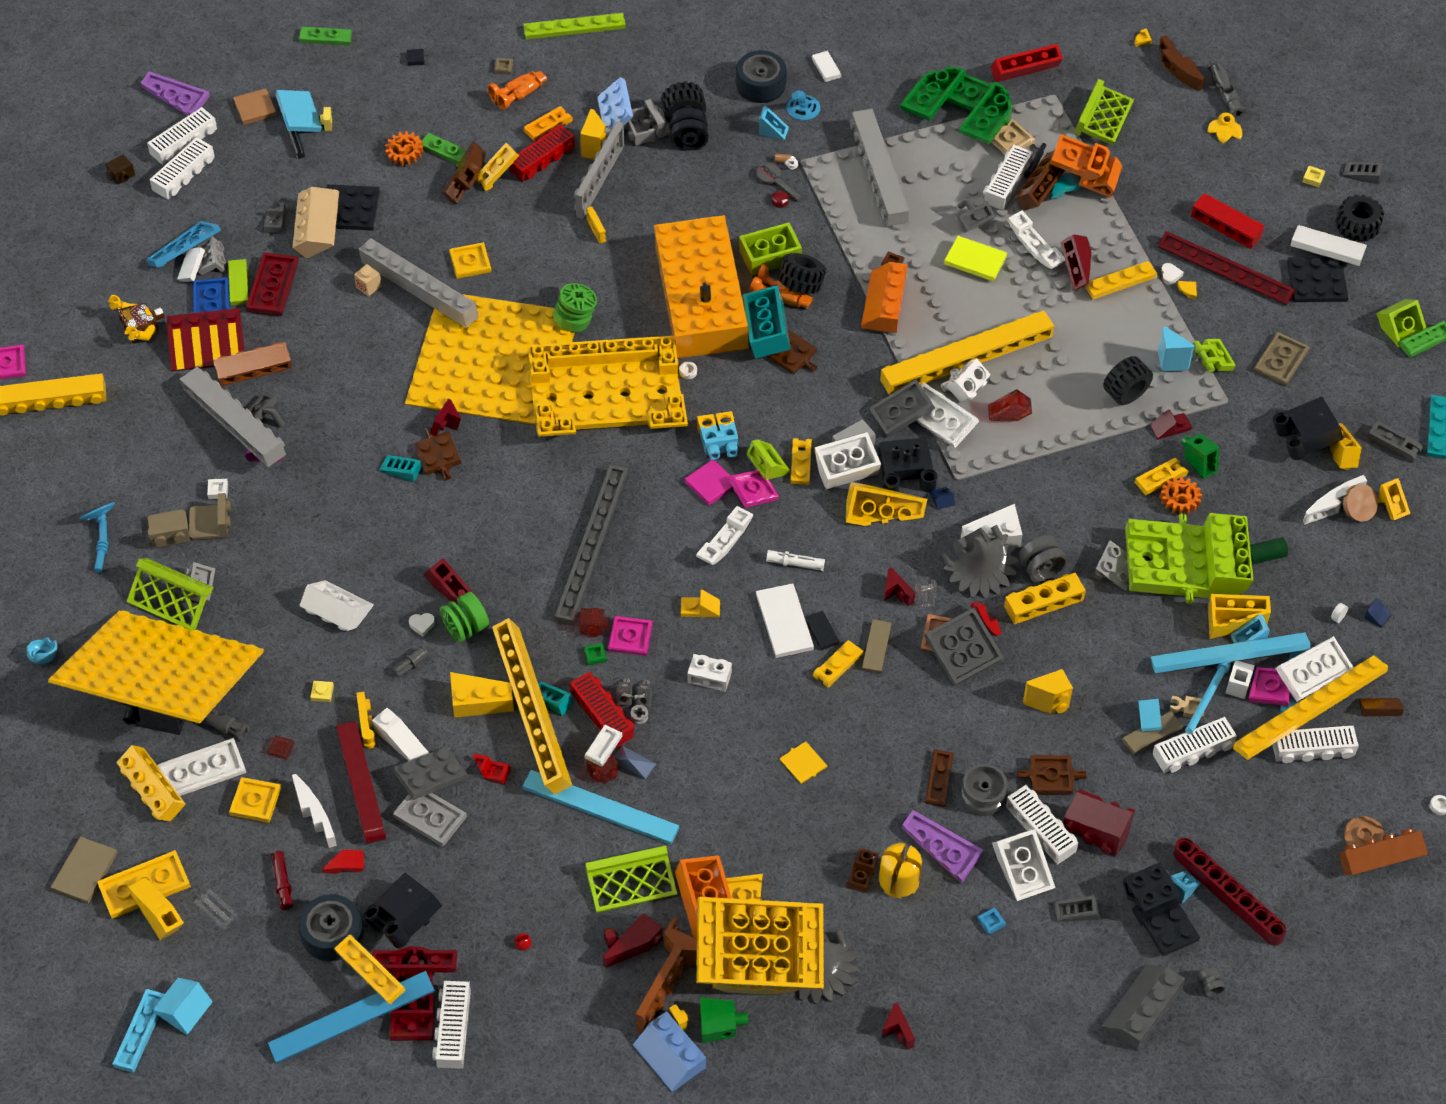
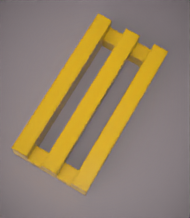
(595, 225)

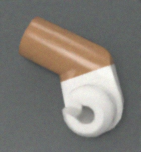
(788, 160)

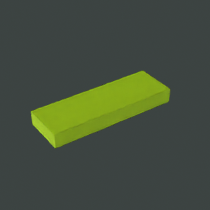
(238, 282)

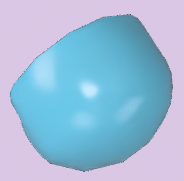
(42, 651)

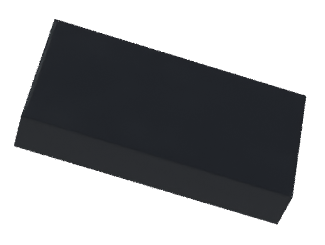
(822, 630)

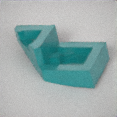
(1064, 184)

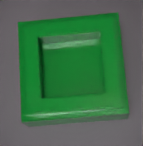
(595, 654)

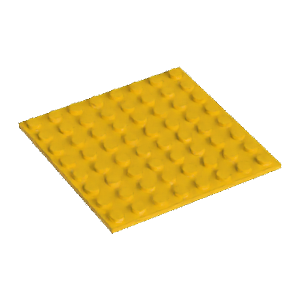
(486, 363)
(157, 666)

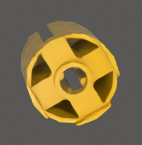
(906, 871)

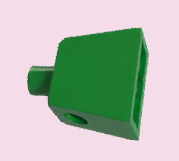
(1201, 454)
(719, 1019)

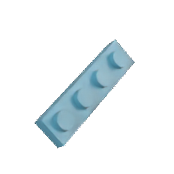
(138, 1032)

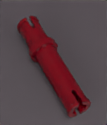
(282, 887)

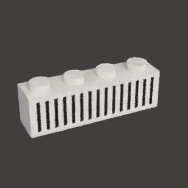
(176, 138)
(182, 168)
(1007, 177)
(1317, 743)
(1191, 747)
(1035, 815)
(453, 1024)

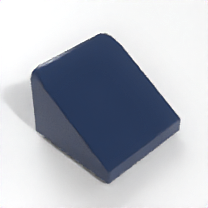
(942, 498)
(1377, 613)

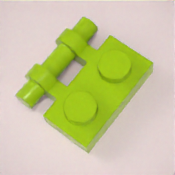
(1218, 355)

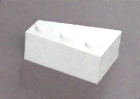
(1005, 519)

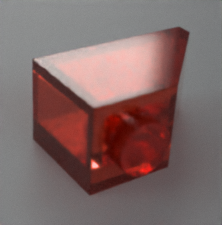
(1010, 407)

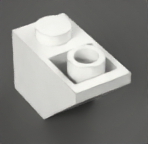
(1239, 679)

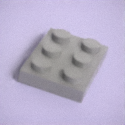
(430, 817)

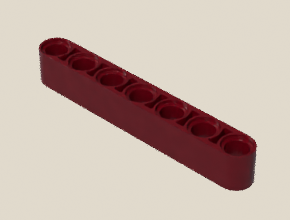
(361, 782)
(1232, 900)

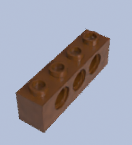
(1039, 183)

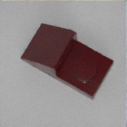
(446, 417)
(1170, 425)
(898, 586)
(897, 1024)

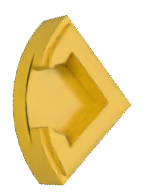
(1143, 38)
(1188, 288)

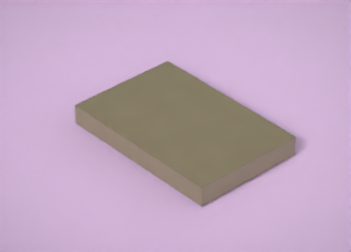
(1281, 359)
(83, 869)

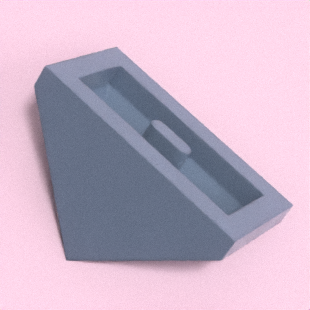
(634, 762)

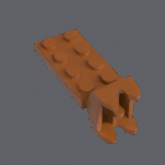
(681, 951)

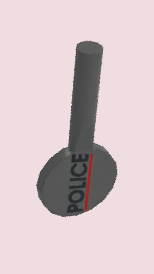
(771, 174)

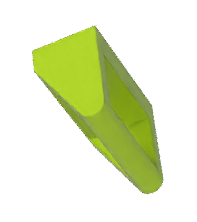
(764, 463)

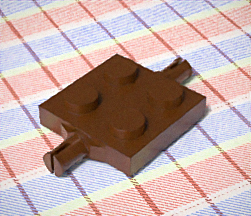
(797, 356)
(437, 453)
(1051, 774)

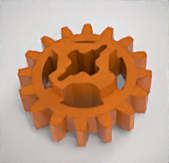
(404, 148)
(1181, 496)

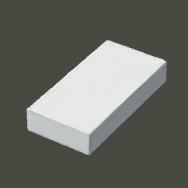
(826, 66)
(191, 264)
(603, 745)

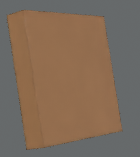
(254, 106)

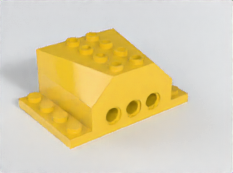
(759, 945)

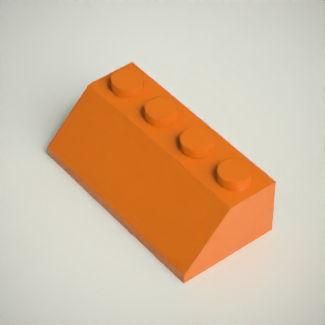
(885, 297)
(700, 879)

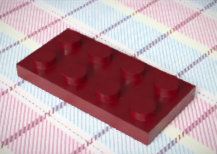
(272, 284)

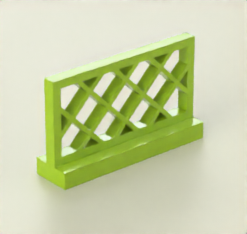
(1088, 119)
(170, 577)
(630, 862)

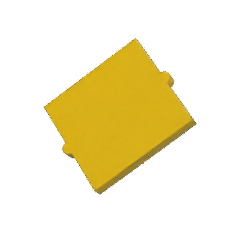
(803, 762)

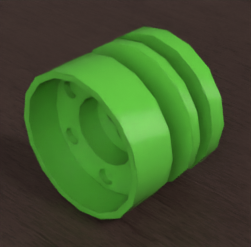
(574, 307)
(465, 616)

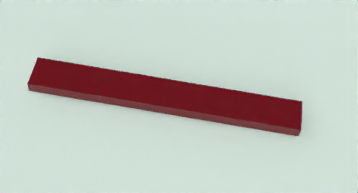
(1226, 268)

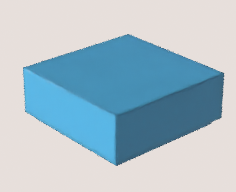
(991, 921)

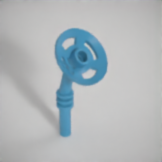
(803, 102)
(102, 545)

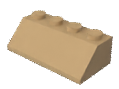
(315, 220)

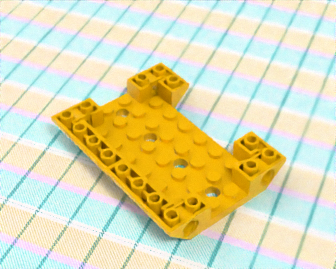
(605, 372)

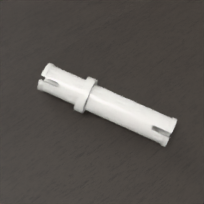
(795, 560)

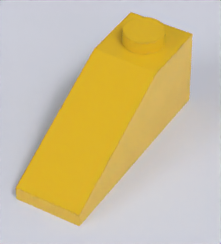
(1347, 451)

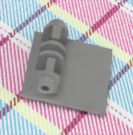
(1113, 566)

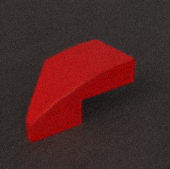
(990, 622)
(492, 770)
(346, 861)

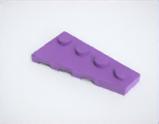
(175, 93)
(947, 848)

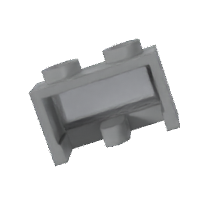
(639, 128)

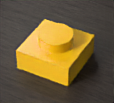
(679, 1016)

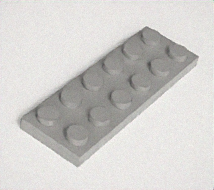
(599, 169)

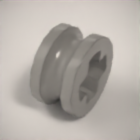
(639, 720)

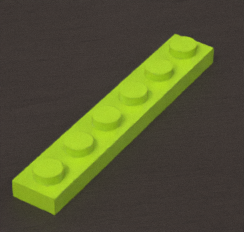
(574, 26)

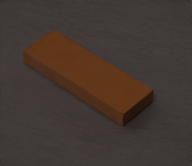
(939, 778)

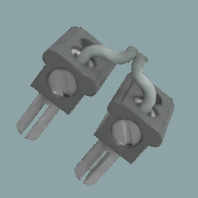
(642, 691)

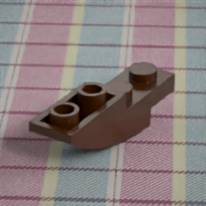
(1180, 66)
(466, 173)

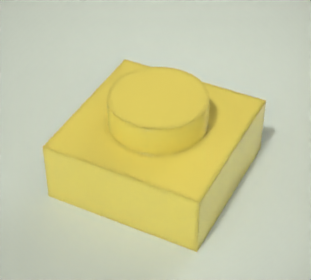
(326, 119)
(1313, 176)
(322, 691)

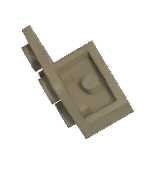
(210, 520)
(168, 528)

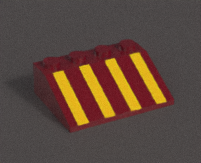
(203, 337)

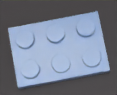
(615, 104)

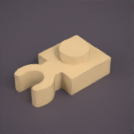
(1188, 706)

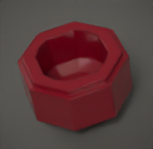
(780, 199)
(610, 937)

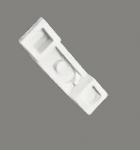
(1034, 242)
(726, 537)

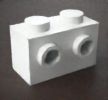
(709, 672)

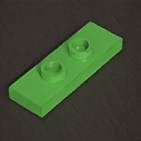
(325, 36)
(443, 148)
(1424, 340)

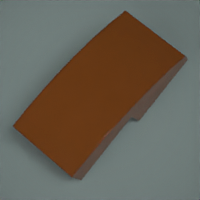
(862, 870)

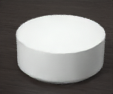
(687, 370)
(1339, 612)
(1438, 805)

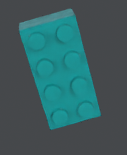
(766, 321)

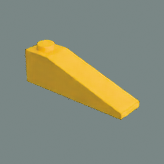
(874, 504)

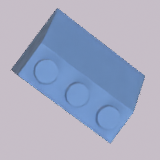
(670, 1052)

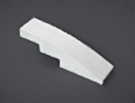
(1331, 502)
(311, 807)

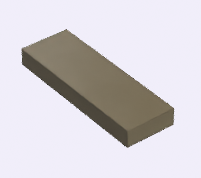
(876, 646)
(1139, 741)

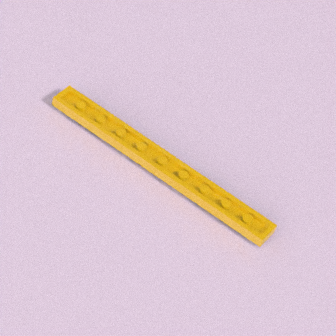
(1310, 707)

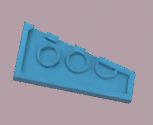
(184, 242)

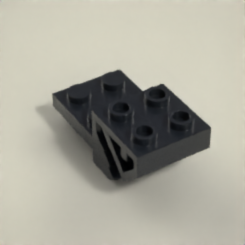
(1160, 909)

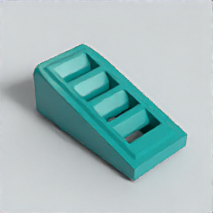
(406, 474)
(563, 701)

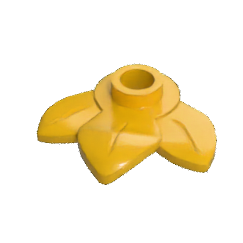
(1225, 130)

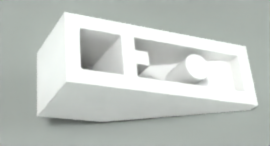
(398, 735)

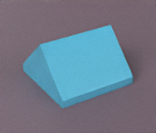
(1174, 351)
(183, 1004)

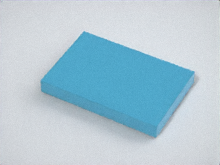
(298, 111)

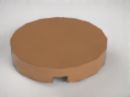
(1360, 502)
(1362, 829)

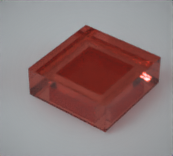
(281, 747)

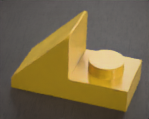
(1394, 499)
(701, 606)

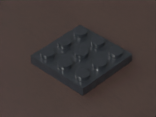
(356, 206)
(1317, 279)

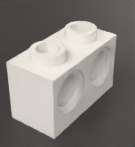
(966, 379)

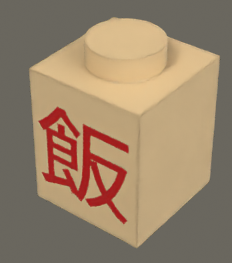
(367, 280)

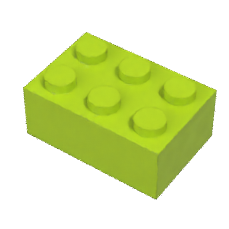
(768, 247)

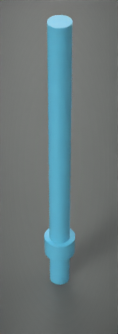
(1222, 668)

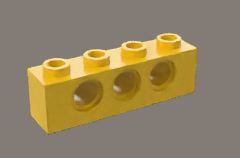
(1037, 605)

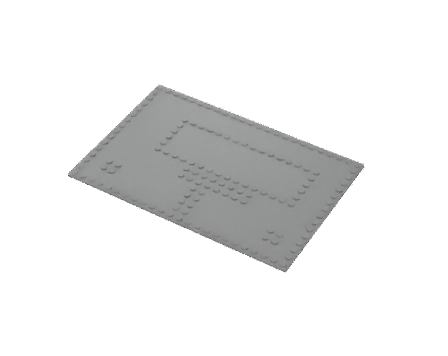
(948, 304)

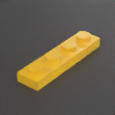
(1121, 280)
(370, 969)

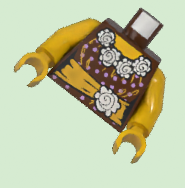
(136, 318)

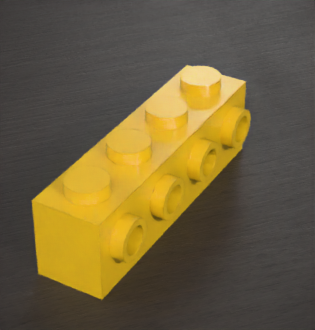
(150, 783)

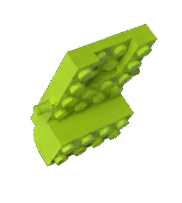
(1190, 557)

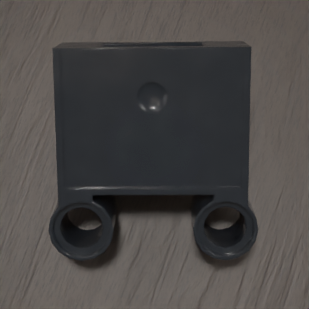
(1312, 423)
(907, 461)
(152, 720)
(407, 905)

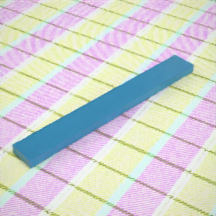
(347, 1019)

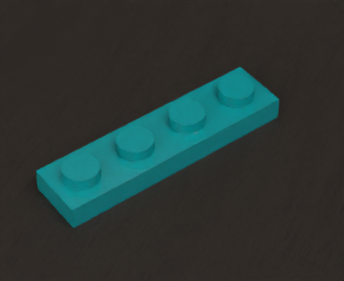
(1437, 428)

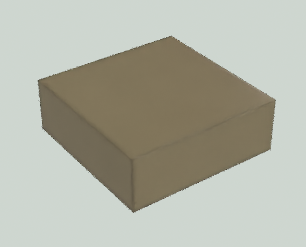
(503, 66)

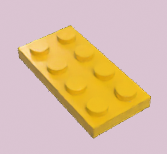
(162, 872)

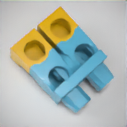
(718, 436)

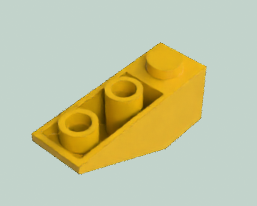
(156, 908)

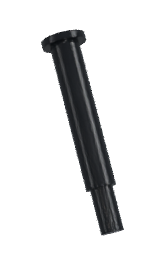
(1035, 161)

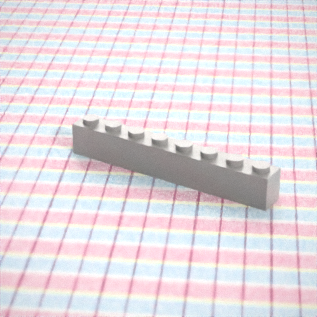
(879, 166)
(419, 283)
(233, 416)

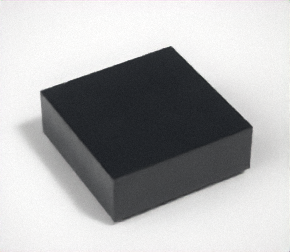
(415, 57)

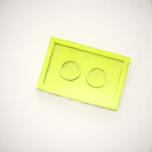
(975, 258)

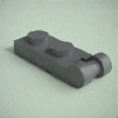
(1395, 441)

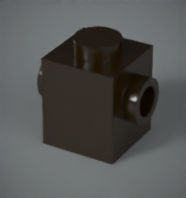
(120, 169)

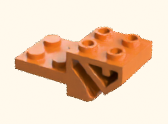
(1090, 162)

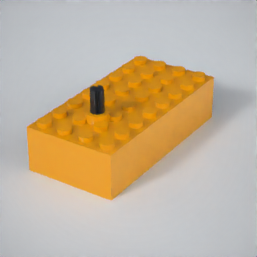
(701, 286)

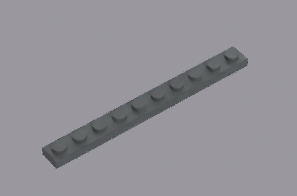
(591, 545)

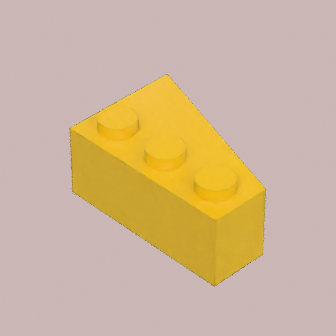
(1232, 612)
(480, 695)

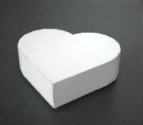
(1170, 273)
(421, 623)

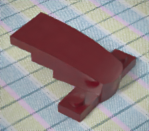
(415, 1019)

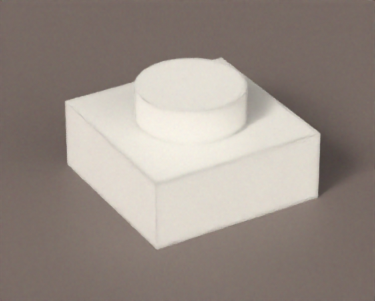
(217, 486)

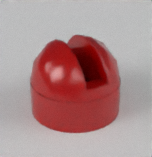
(523, 944)

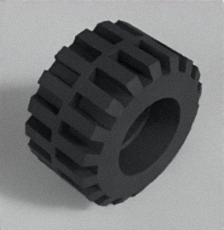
(682, 96)
(1355, 227)
(802, 273)
(1128, 380)

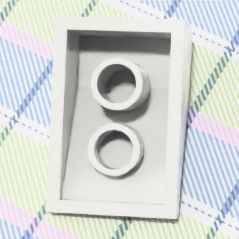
(1024, 864)

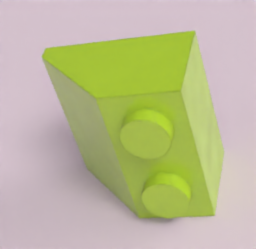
(1402, 320)

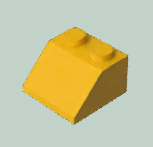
(592, 135)
(1049, 692)

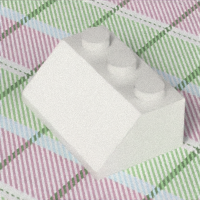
(847, 460)
(335, 605)

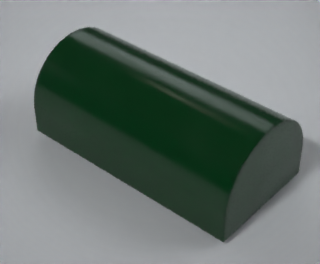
(1268, 550)

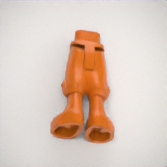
(516, 88)
(789, 296)

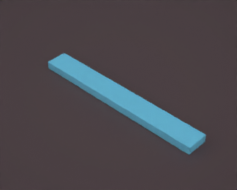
(1230, 652)
(605, 809)

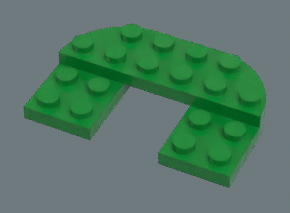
(988, 102)

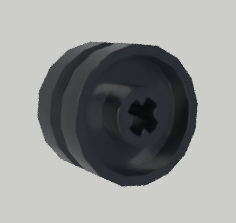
(689, 129)

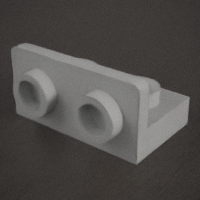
(657, 119)
(212, 257)
(201, 573)

